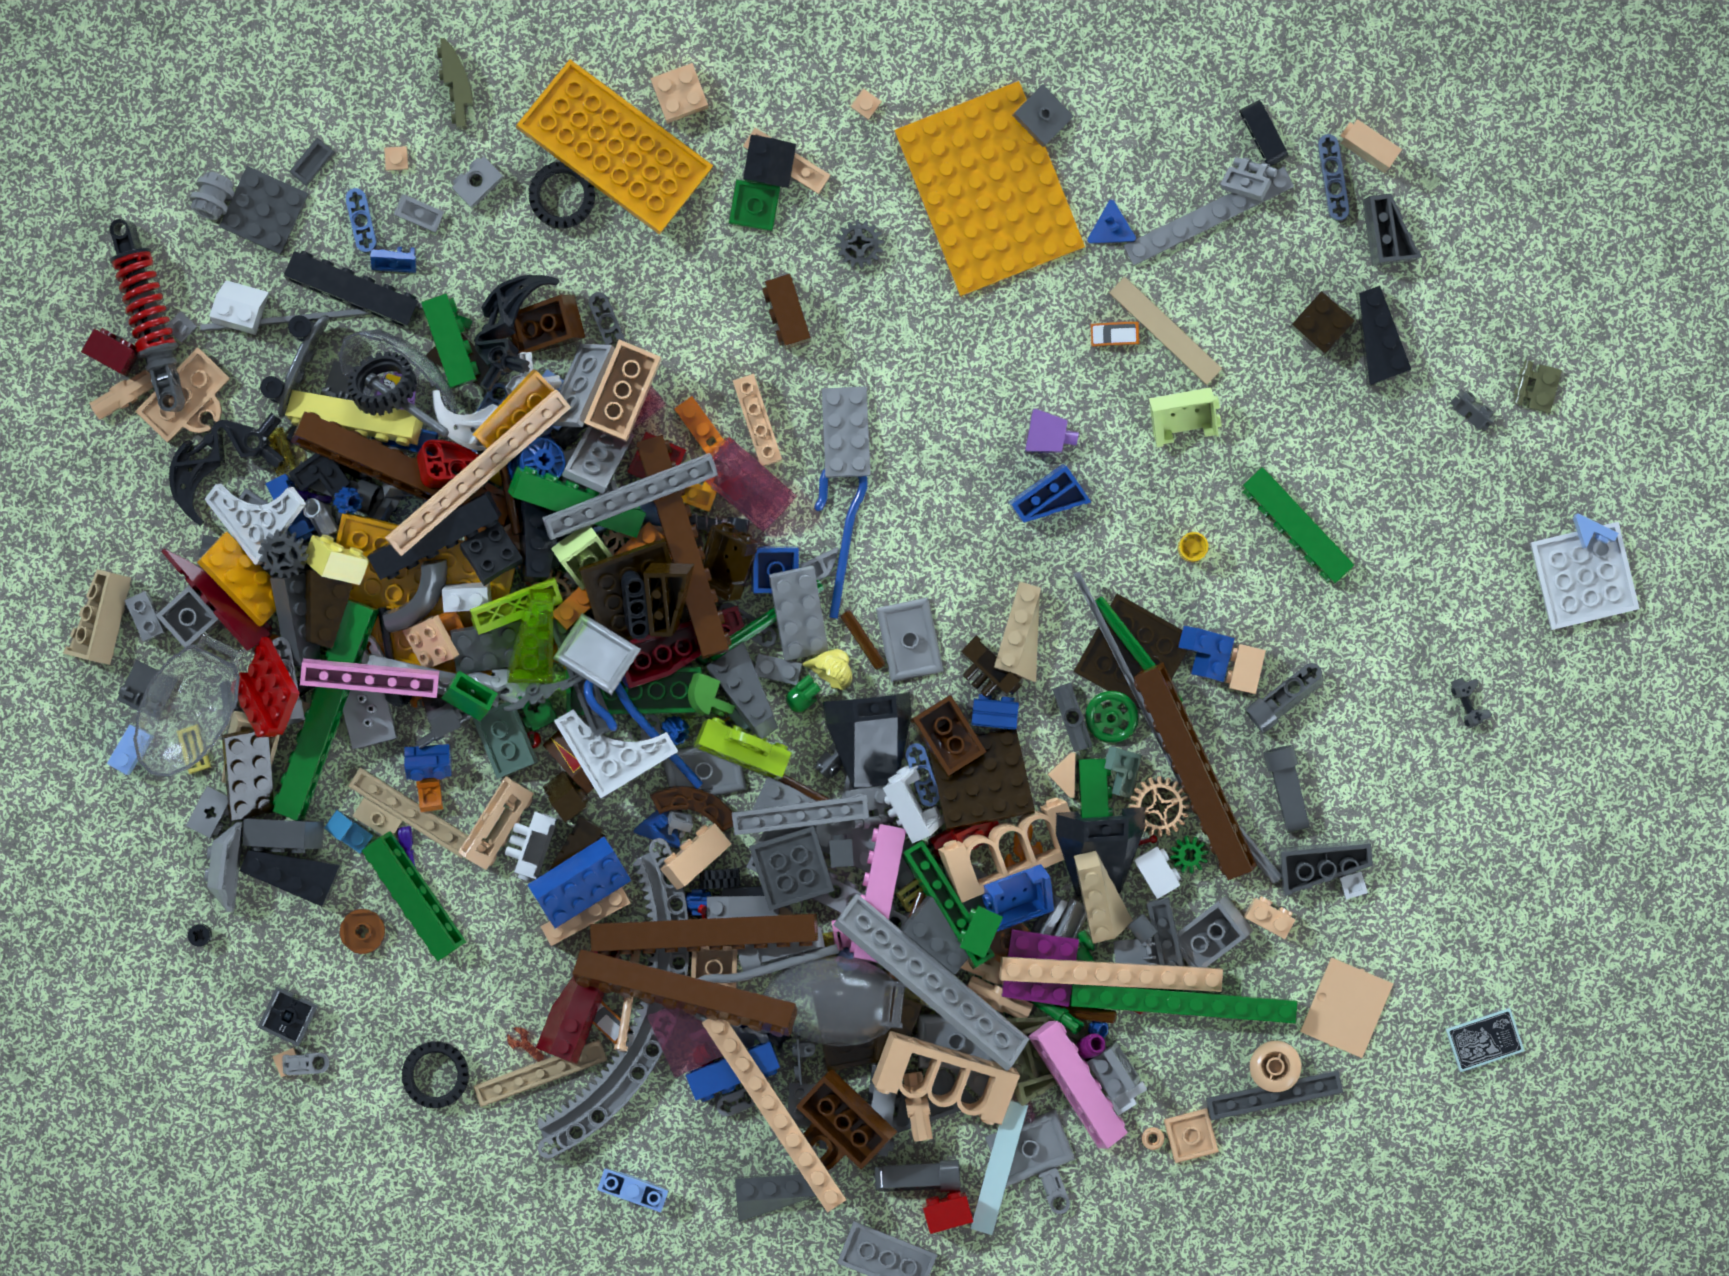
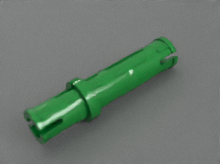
(1061, 1015)

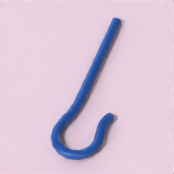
(847, 534)
(639, 718)

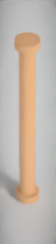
(626, 1013)

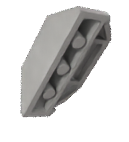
(224, 866)

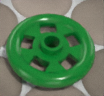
(1116, 699)

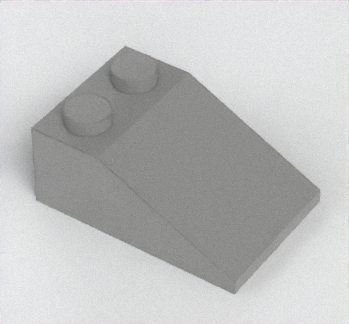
(738, 907)
(1213, 933)

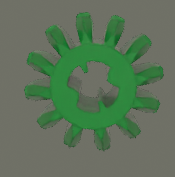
(1181, 854)

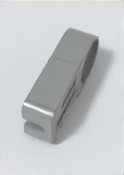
(303, 1064)
(1054, 1187)

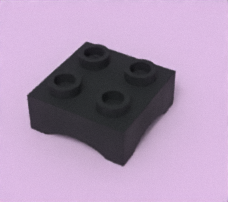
(491, 553)

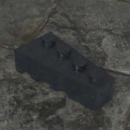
(299, 876)

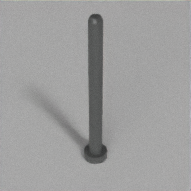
(372, 382)

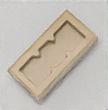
(376, 817)

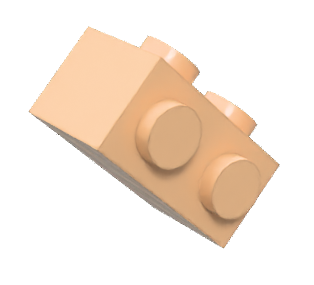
(1245, 669)
(1276, 921)

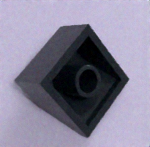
(769, 161)

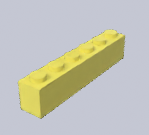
(396, 426)

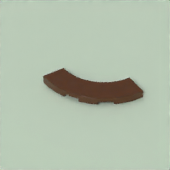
(694, 799)

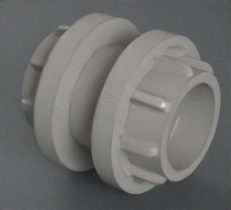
(212, 194)

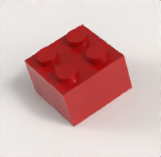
(947, 1212)

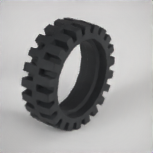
(552, 220)
(392, 398)
(408, 1073)

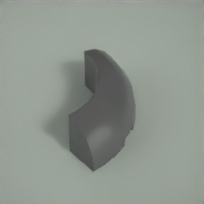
(427, 596)

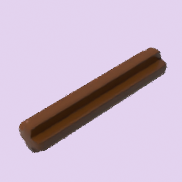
(862, 639)
(1092, 1014)

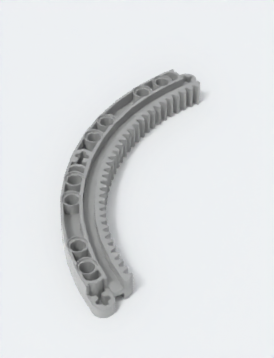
(618, 1082)

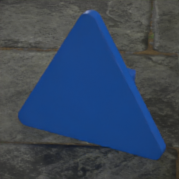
(1111, 227)
(657, 827)

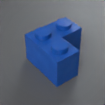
(1212, 652)

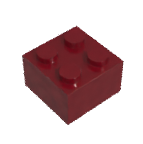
(106, 350)

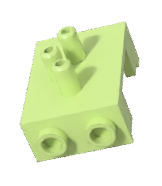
(1184, 413)

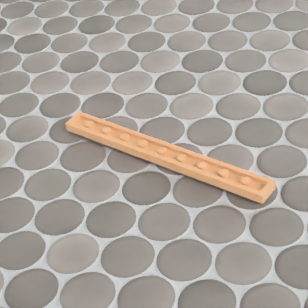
(478, 472)
(1111, 974)
(775, 1113)

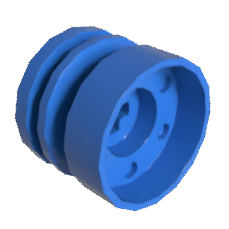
(541, 455)

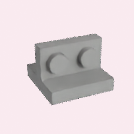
(1114, 1071)

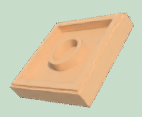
(1191, 1135)

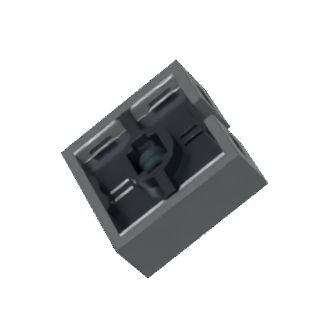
(288, 1016)

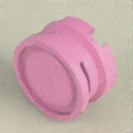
(843, 941)

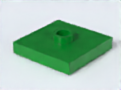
(754, 205)

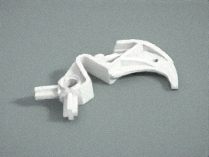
(463, 433)

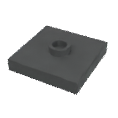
(1042, 115)

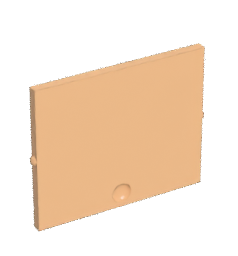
(1346, 1007)

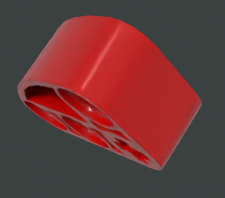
(447, 456)

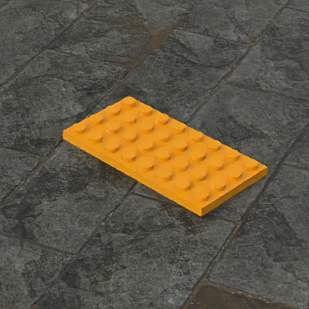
(614, 146)

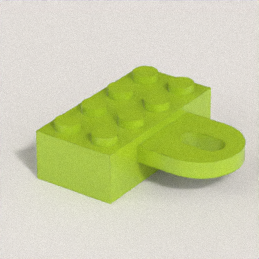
(742, 748)

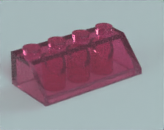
(748, 485)

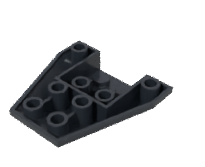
(869, 736)
(1111, 837)

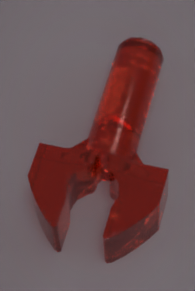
(525, 1044)

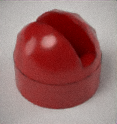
(537, 738)

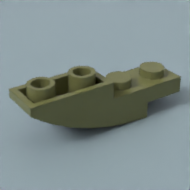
(454, 74)

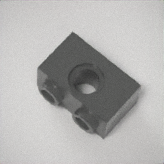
(441, 715)

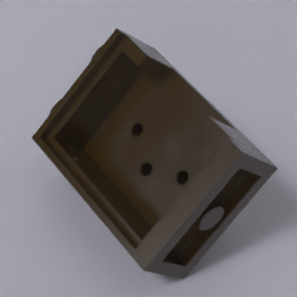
(729, 559)
(983, 661)

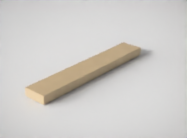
(1165, 330)
(408, 811)
(537, 1074)

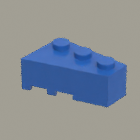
(1049, 495)

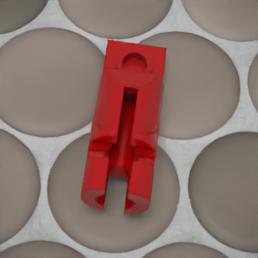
(960, 835)

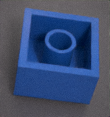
(769, 561)

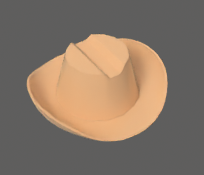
(1275, 1066)

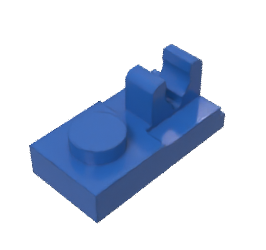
(393, 261)

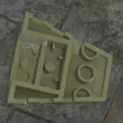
(1033, 1072)

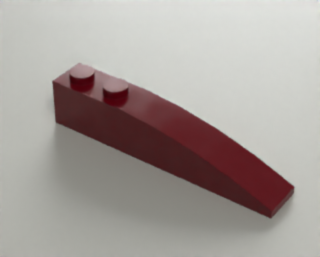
(225, 608)
(666, 655)
(571, 1020)

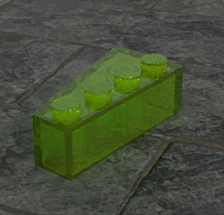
(533, 646)

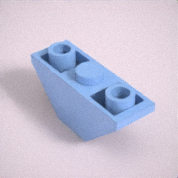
(633, 1189)

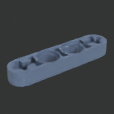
(1336, 177)

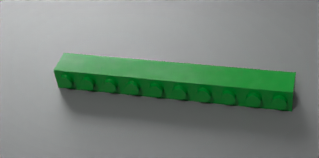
(323, 716)
(1184, 1003)

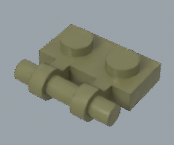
(1543, 390)

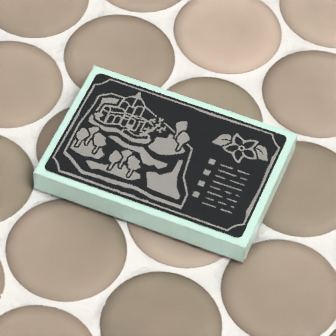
(1484, 1040)

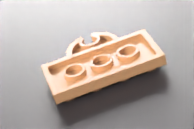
(199, 383)

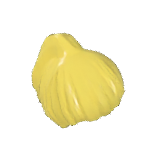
(832, 667)

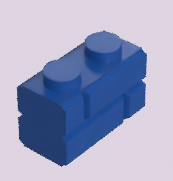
(995, 713)
(428, 762)

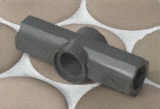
(1067, 702)

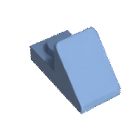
(1587, 527)

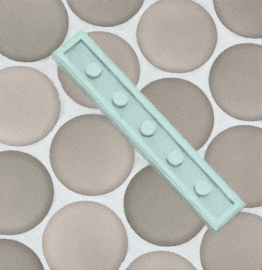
(999, 1168)

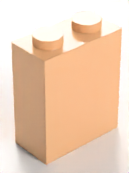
(1370, 145)

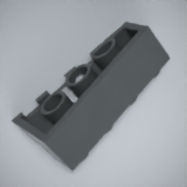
(884, 1106)
(769, 1192)

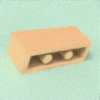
(695, 855)

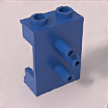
(301, 525)
(1020, 896)

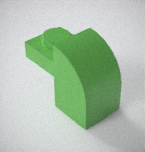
(702, 696)

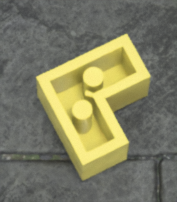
(334, 561)

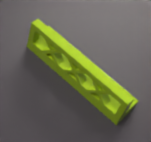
(510, 612)

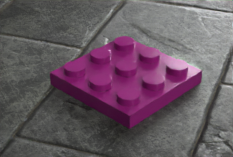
(1040, 946)

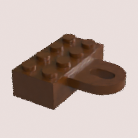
(843, 1122)

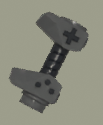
(1462, 690)

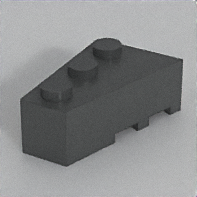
(1387, 233)
(282, 835)
(934, 935)

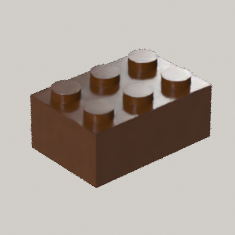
(786, 312)

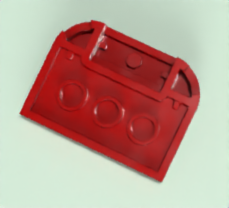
(267, 691)

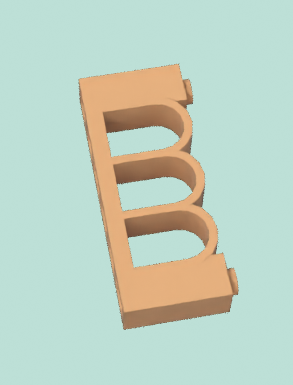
(957, 854)
(989, 1107)

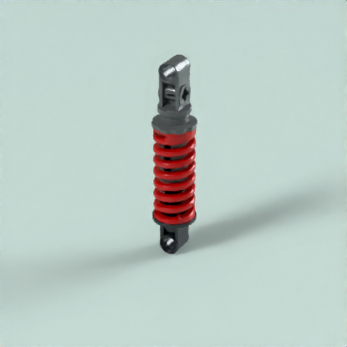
(146, 313)

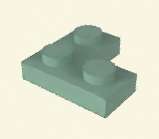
(1126, 766)

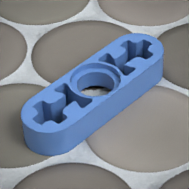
(370, 235)
(923, 756)

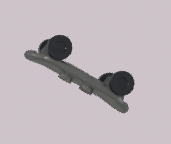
(308, 334)

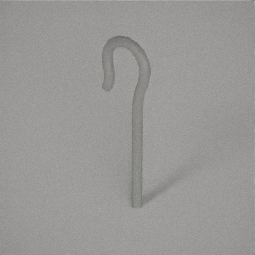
(766, 969)

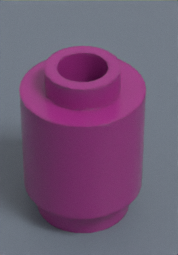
(1090, 1046)

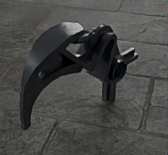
(492, 341)
(240, 436)

